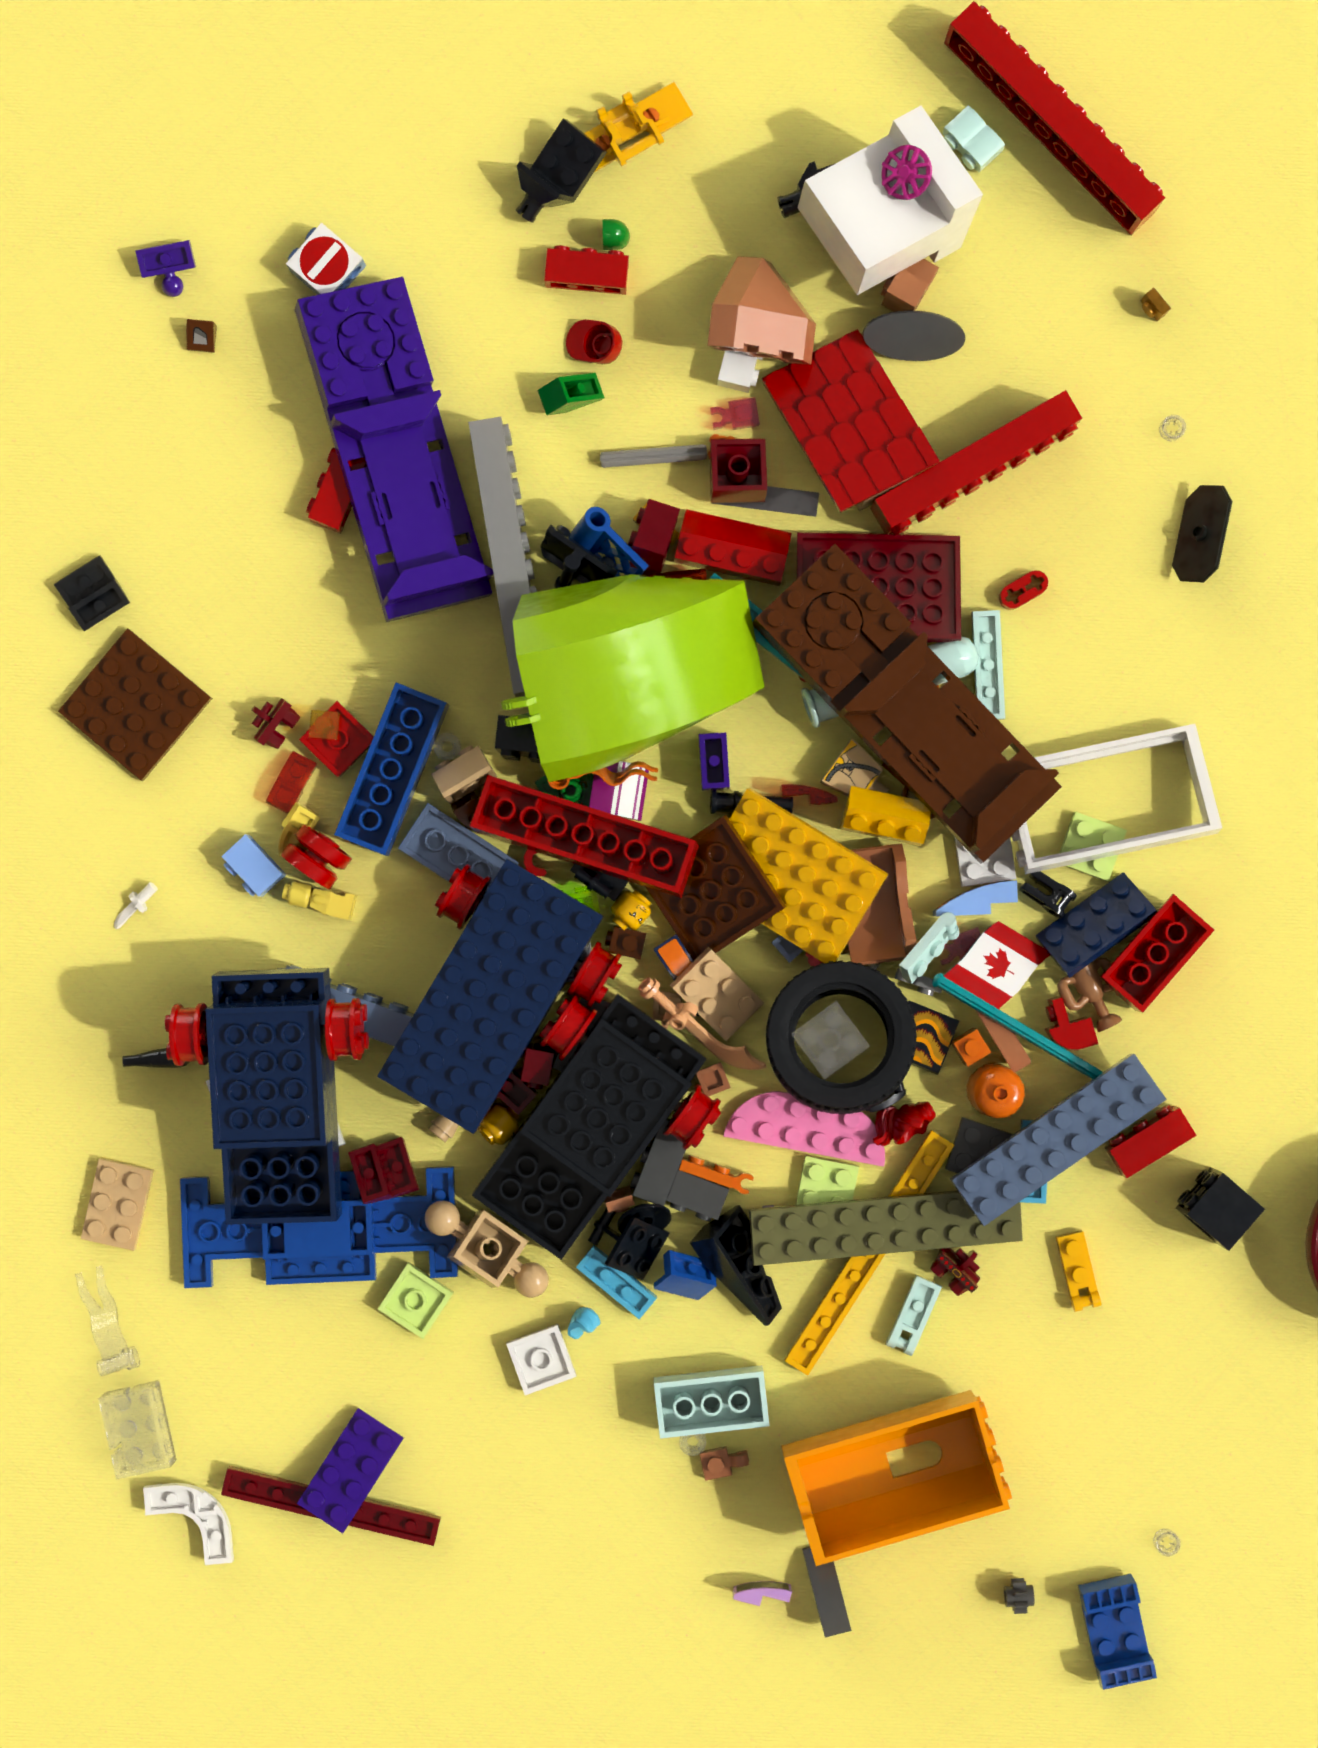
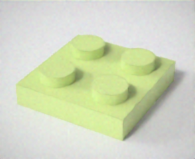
(1089, 832)
(826, 1181)
(415, 1300)

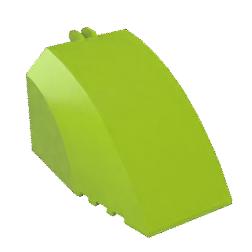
(628, 665)

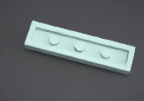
(989, 671)

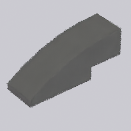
(827, 1596)

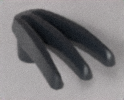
(899, 1093)

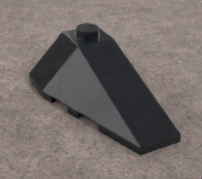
(727, 1253)

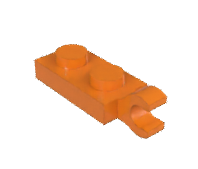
(718, 1174)

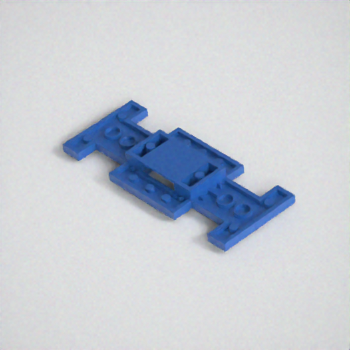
(316, 1250)

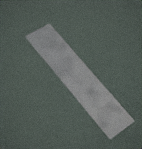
(784, 501)

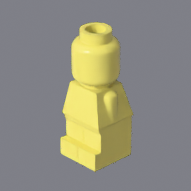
(326, 902)

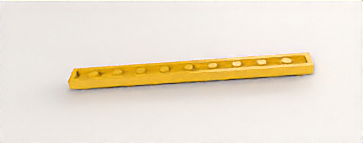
(859, 1269)

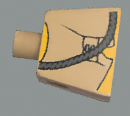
(855, 769)

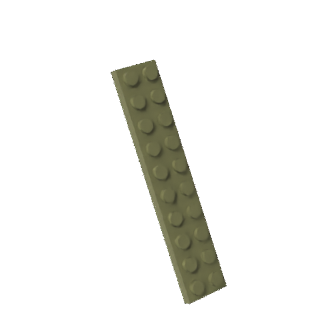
(873, 1227)

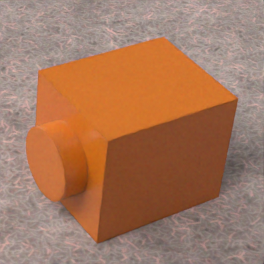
(970, 1047)

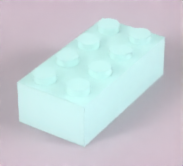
(711, 1401)

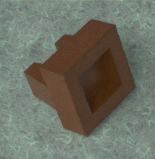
(465, 807)

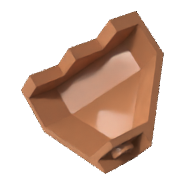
(760, 315)

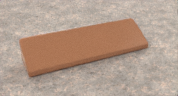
(1007, 1044)

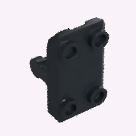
(574, 559)

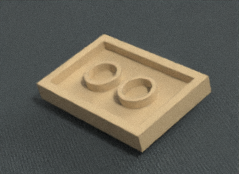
(718, 993)
(117, 1204)

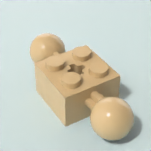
(468, 1252)

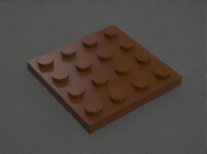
(135, 704)
(722, 895)

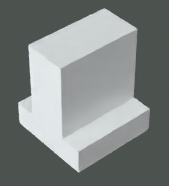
(881, 235)

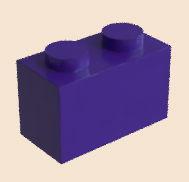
(714, 761)

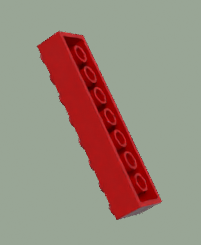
(975, 463)
(584, 836)

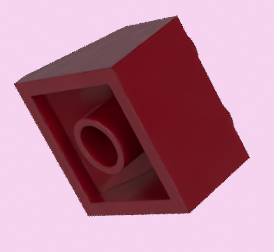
(738, 470)

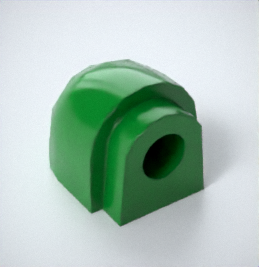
(615, 234)

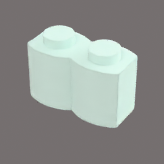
(973, 139)

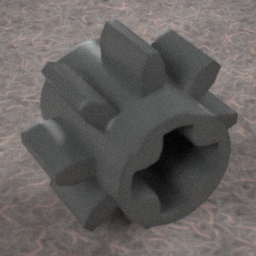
(1019, 1595)

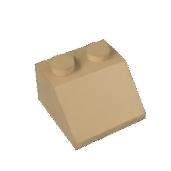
(463, 774)

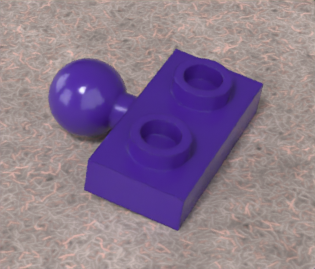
(167, 260)

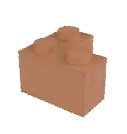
(908, 286)

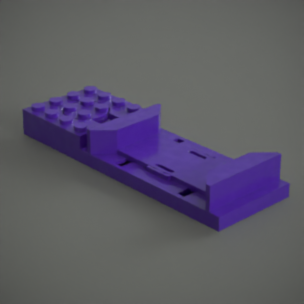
(385, 410)

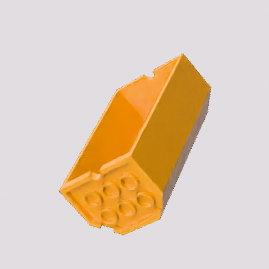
(856, 1503)

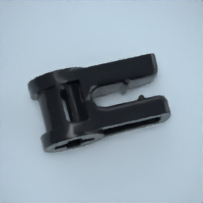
(1056, 891)

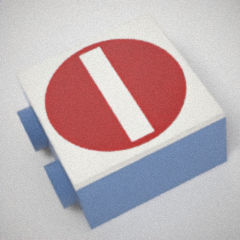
(325, 262)

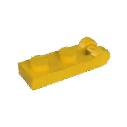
(1078, 1270)

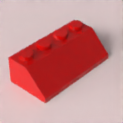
(732, 547)
(1156, 954)

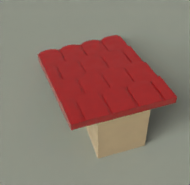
(850, 422)

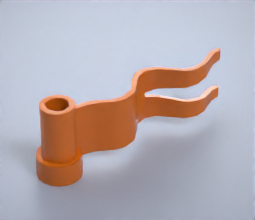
(612, 778)

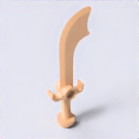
(678, 1018)

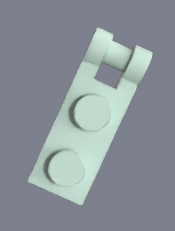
(929, 946)
(914, 1314)

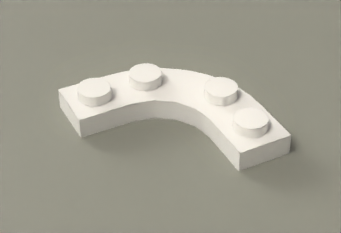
(199, 1506)

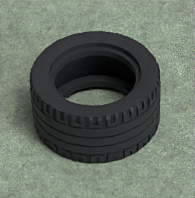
(851, 980)

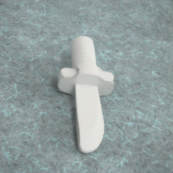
(138, 902)

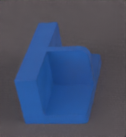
(685, 1276)

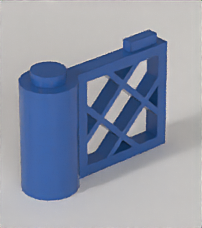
(594, 534)

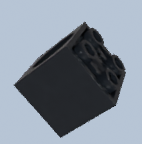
(1219, 1208)

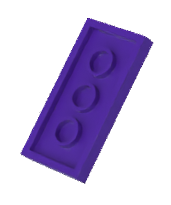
(350, 1470)

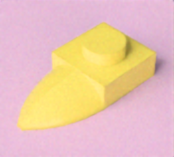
(292, 823)

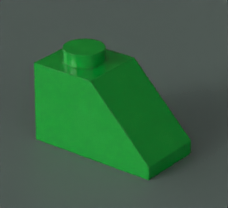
(570, 393)

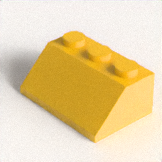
(886, 816)

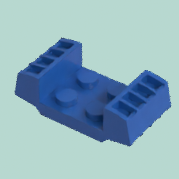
(1116, 1631)

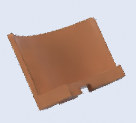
(887, 926)

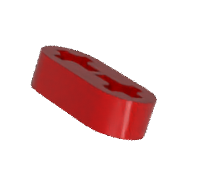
(1020, 584)

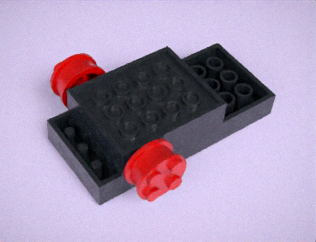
(595, 1120)

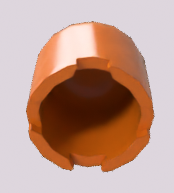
(995, 1090)

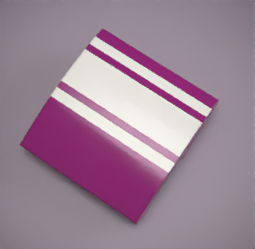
(620, 800)

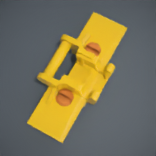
(653, 114)

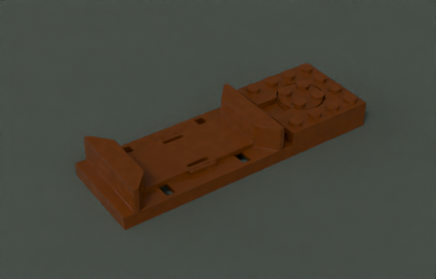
(880, 675)

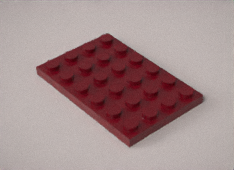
(911, 570)

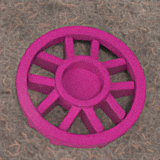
(906, 172)

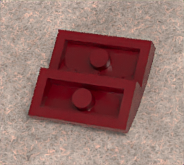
(383, 1171)

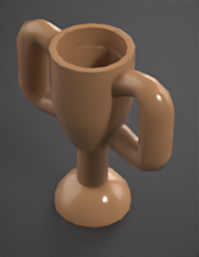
(1090, 987)

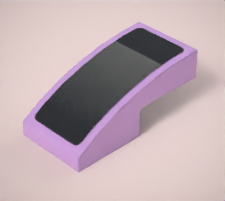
(753, 1591)

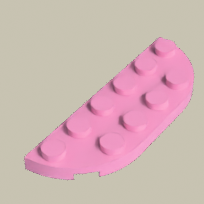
(785, 1122)

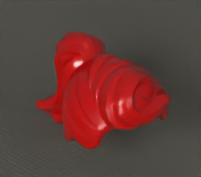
(902, 1122)

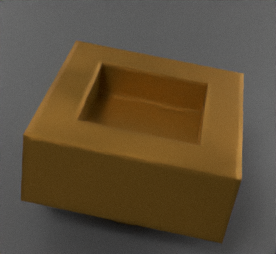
(1154, 305)

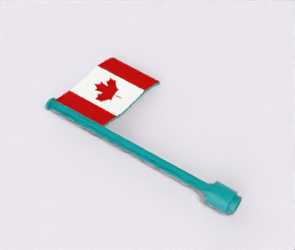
(993, 974)

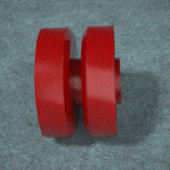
(318, 853)

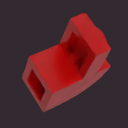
(1066, 1033)

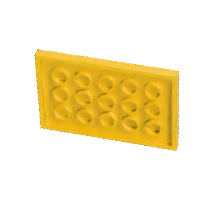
(813, 874)

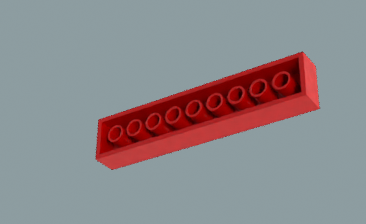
(1053, 117)

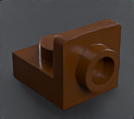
(626, 942)

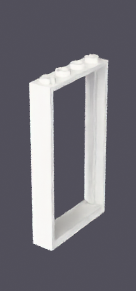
(1200, 778)

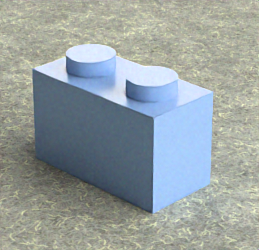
(253, 866)

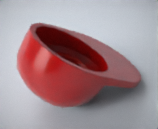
(594, 342)

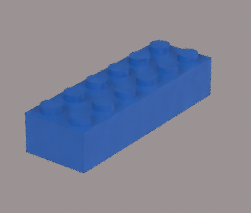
(392, 769)

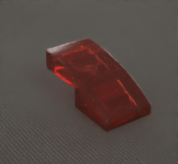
(291, 782)
(815, 795)

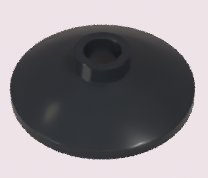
(651, 1213)

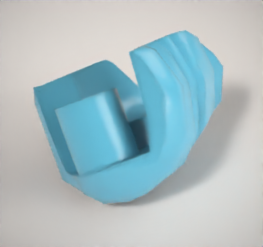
(583, 1320)

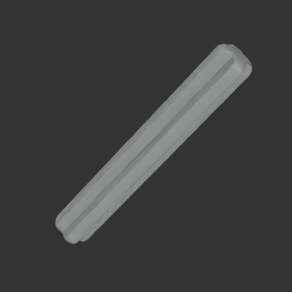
(653, 455)

